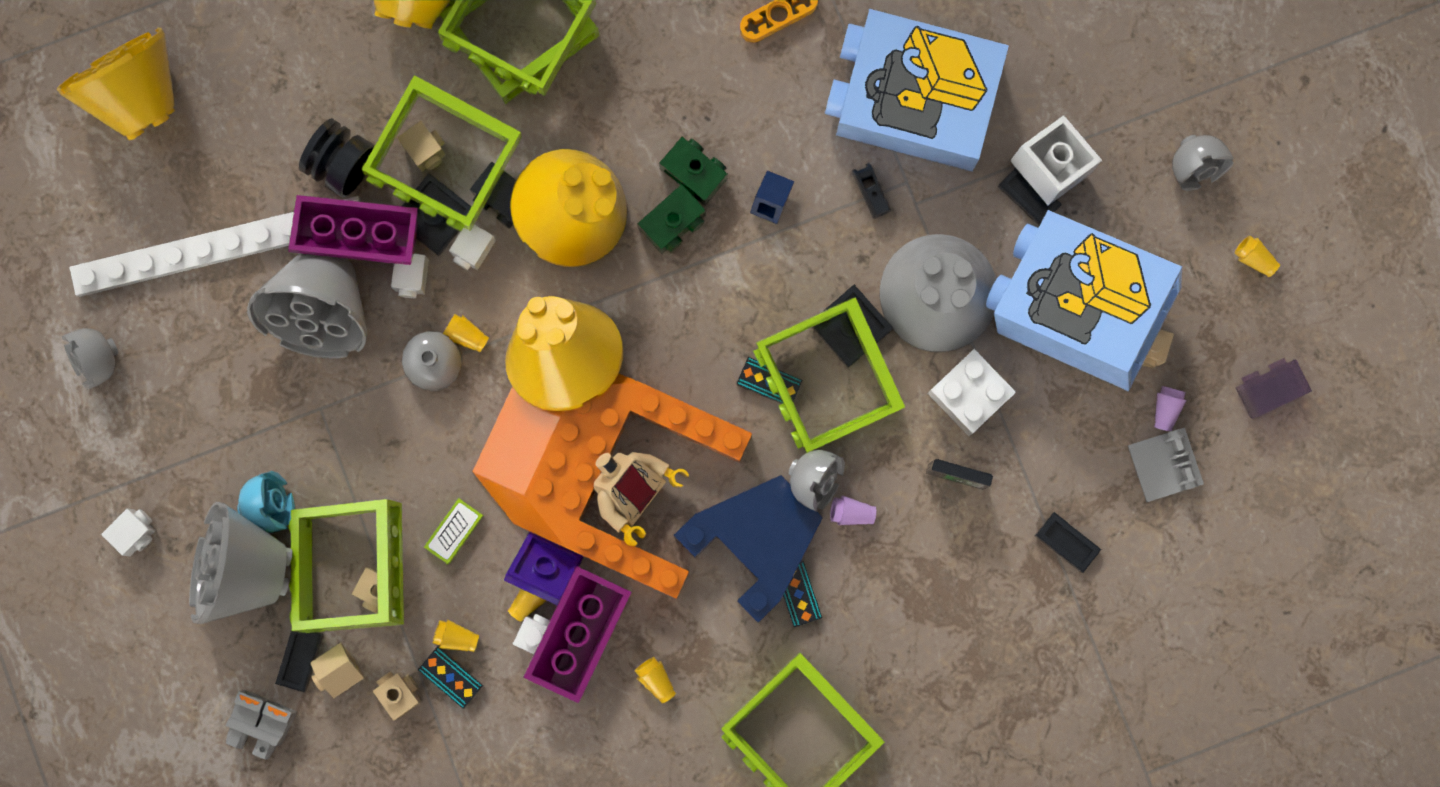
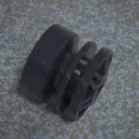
(336, 157)

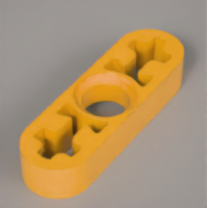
(763, 32)

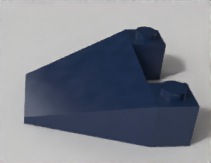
(764, 532)

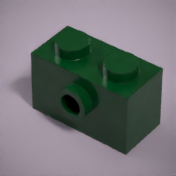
(694, 170)
(672, 220)

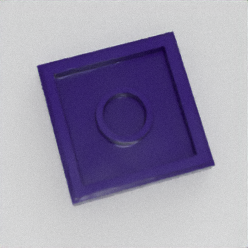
(543, 568)

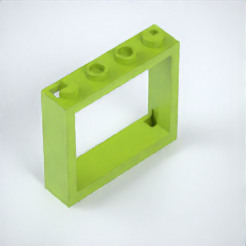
(502, 68)
(537, 68)
(466, 112)
(873, 354)
(388, 567)
(755, 761)

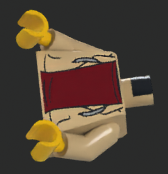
(629, 487)

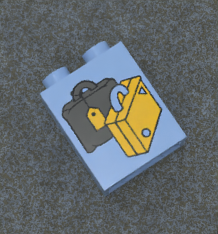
(917, 89)
(1085, 298)

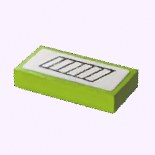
(453, 531)

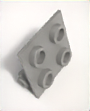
(1165, 464)

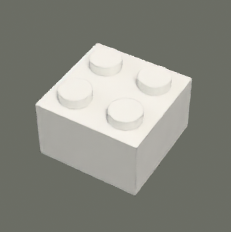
(1055, 160)
(971, 392)

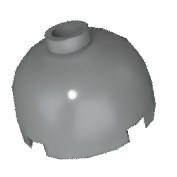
(1200, 159)
(91, 355)
(431, 361)
(814, 478)

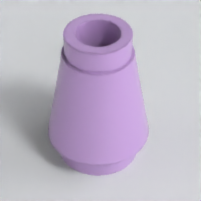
(1168, 407)
(851, 512)

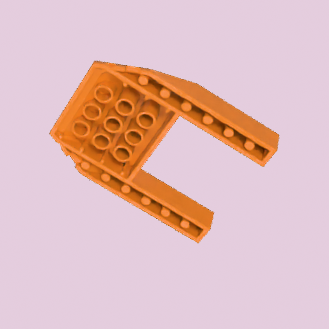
(545, 468)

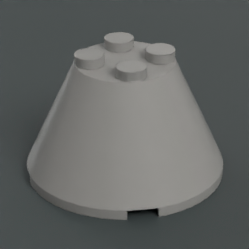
(937, 293)
(312, 307)
(235, 567)

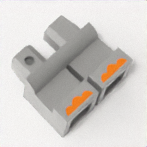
(259, 719)

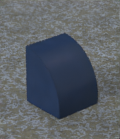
(772, 197)

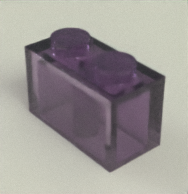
(1273, 389)

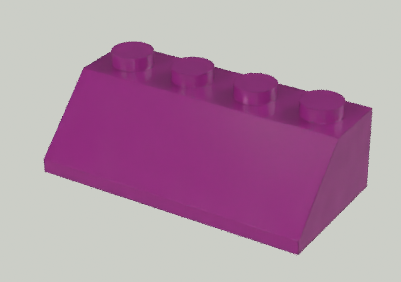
(353, 230)
(577, 634)

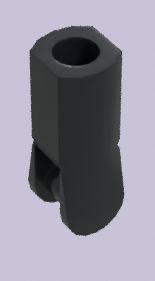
(872, 195)

